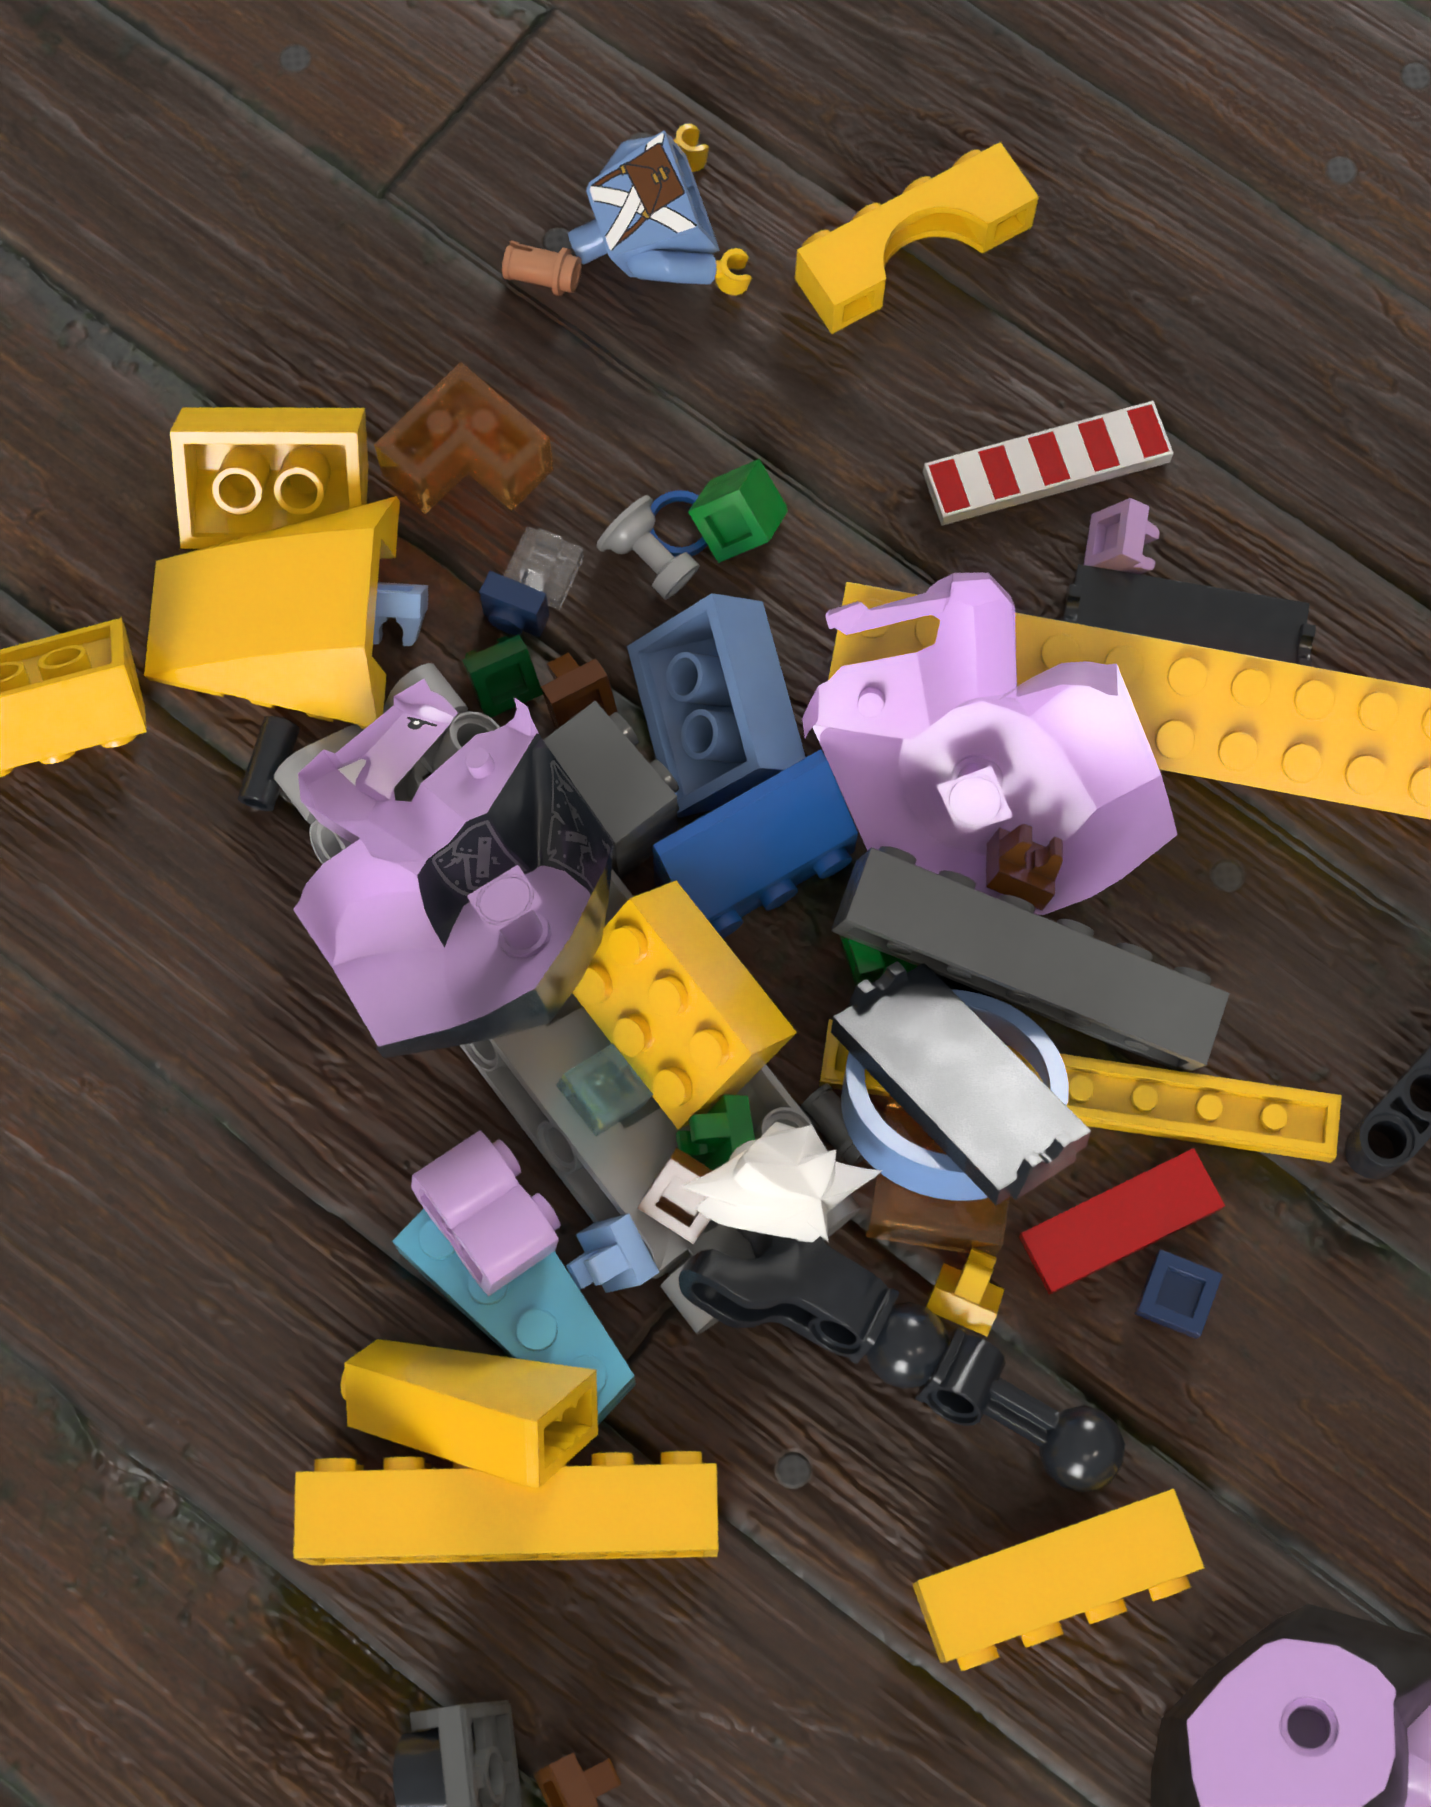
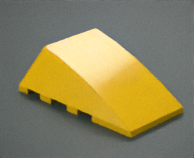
(279, 616)

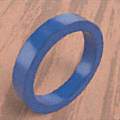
(678, 496)

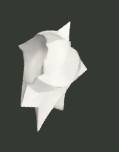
(779, 1185)

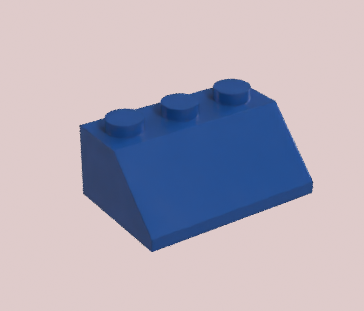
(761, 844)

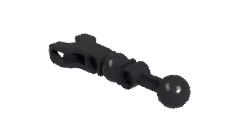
(905, 1344)

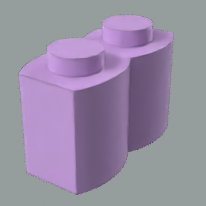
(486, 1211)

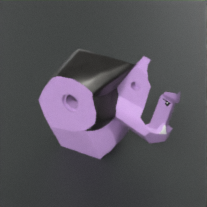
(1304, 1718)

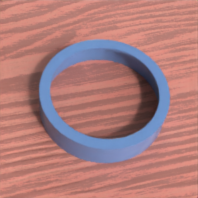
(923, 1169)

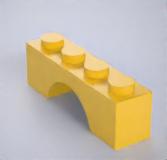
(974, 202)

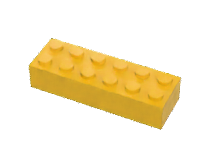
(477, 1517)

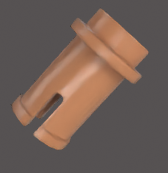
(542, 267)

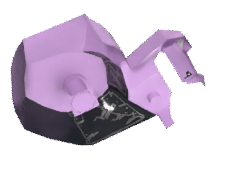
(469, 899)

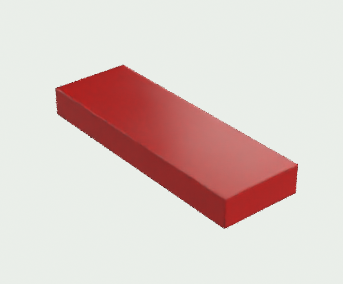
(1121, 1221)

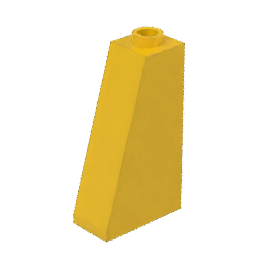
(473, 1407)

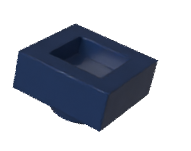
(513, 605)
(1178, 1294)

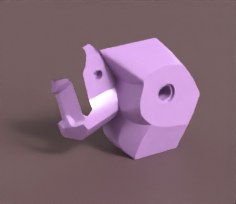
(951, 749)

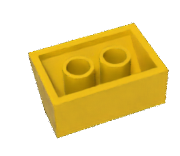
(264, 469)
(68, 695)

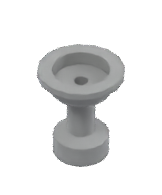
(633, 532)

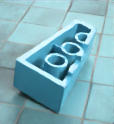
(530, 1318)

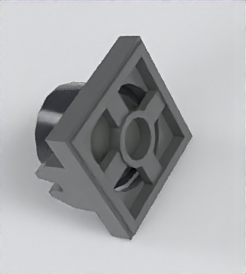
(453, 1763)

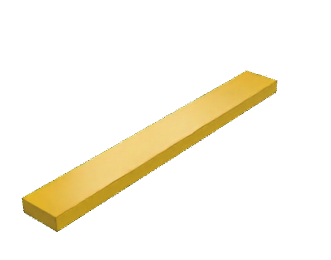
(1175, 1105)

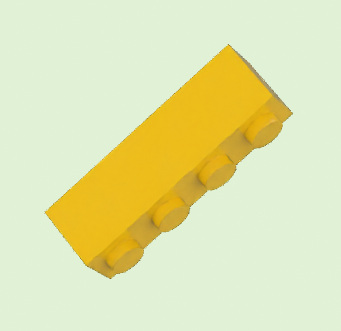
(1057, 1577)

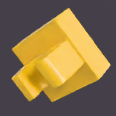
(967, 1294)

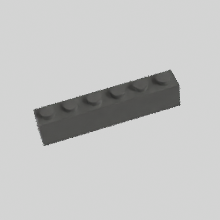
(1031, 959)

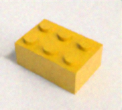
(679, 1003)

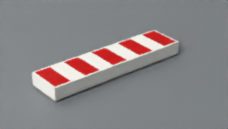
(1047, 463)

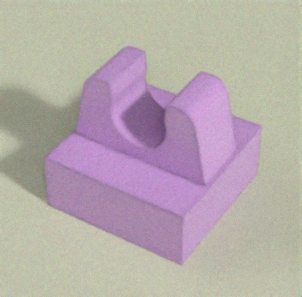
(1119, 537)

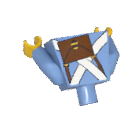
(655, 217)

